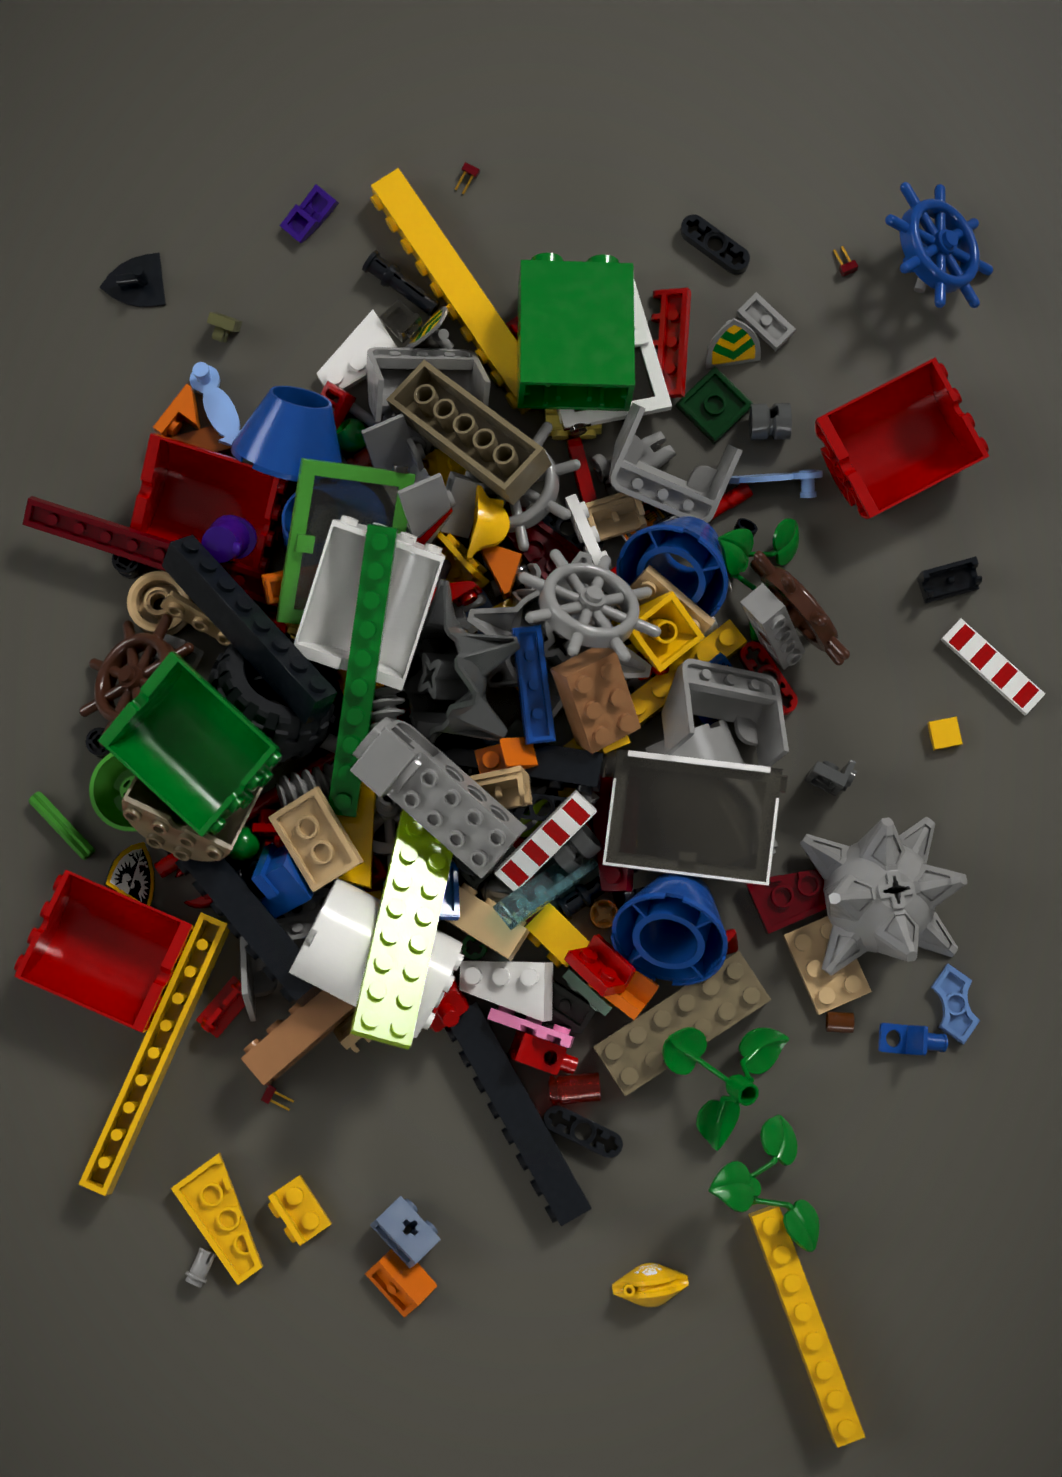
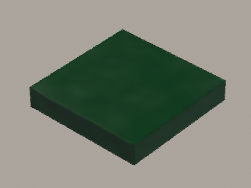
(714, 405)

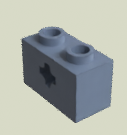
(408, 1247)

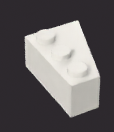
(511, 984)

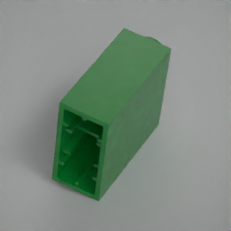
(575, 333)

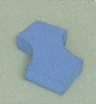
(953, 992)

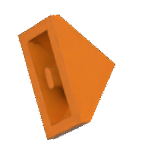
(503, 567)

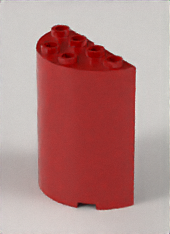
(899, 439)
(192, 487)
(103, 951)

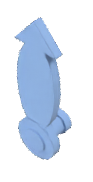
(217, 404)
(807, 480)

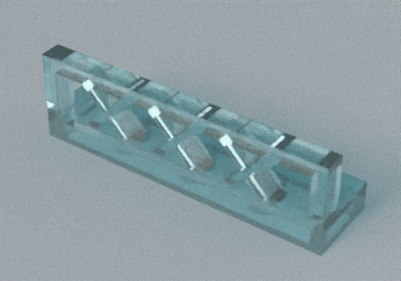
(540, 892)

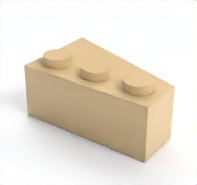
(485, 925)

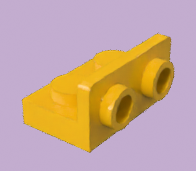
(298, 1211)

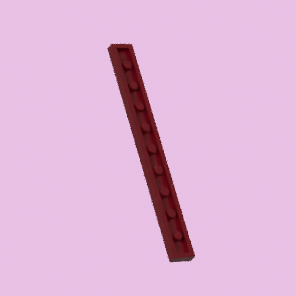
(123, 541)

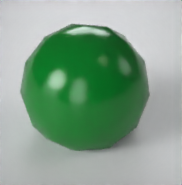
(350, 436)
(245, 846)

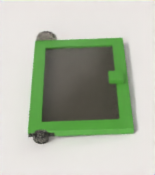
(326, 493)

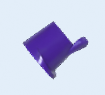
(229, 538)

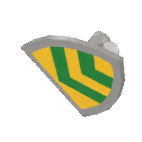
(430, 329)
(733, 345)

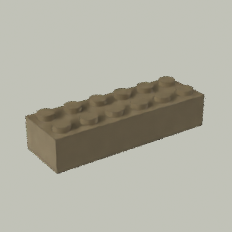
(469, 432)
(711, 1006)

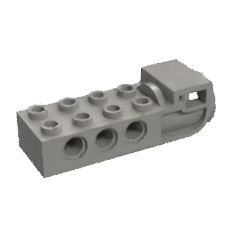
(436, 793)

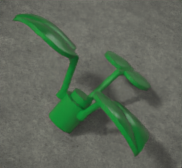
(738, 546)
(760, 1051)
(741, 1189)

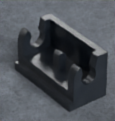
(949, 580)

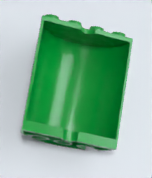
(191, 746)

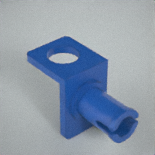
(913, 1040)

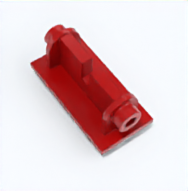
(222, 1008)

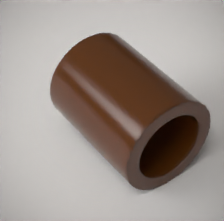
(840, 1022)

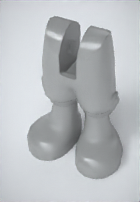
(655, 459)

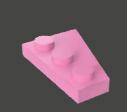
(532, 1026)

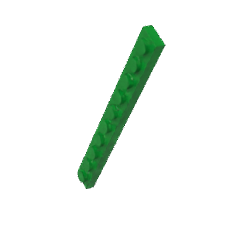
(362, 664)

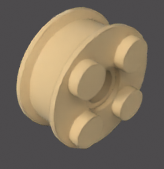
(143, 596)

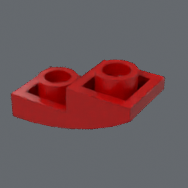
(462, 592)

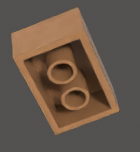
(596, 698)

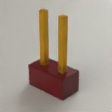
(470, 170)
(846, 268)
(268, 1094)

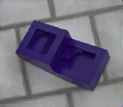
(310, 214)

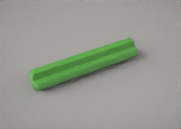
(61, 825)

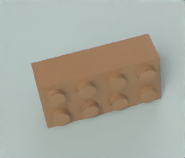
(295, 1036)

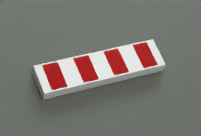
(993, 667)
(545, 841)

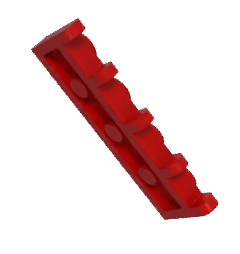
(673, 337)

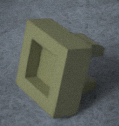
(224, 325)

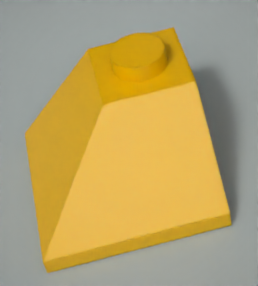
(677, 631)

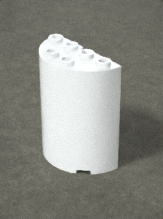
(331, 604)
(340, 943)

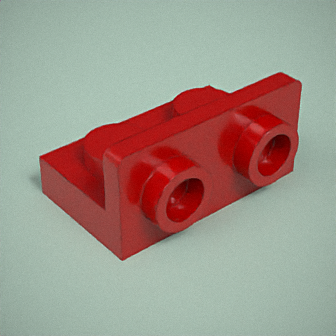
(601, 966)

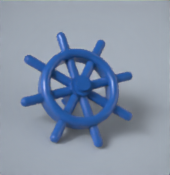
(939, 245)

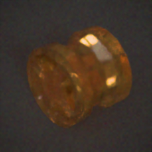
(607, 911)

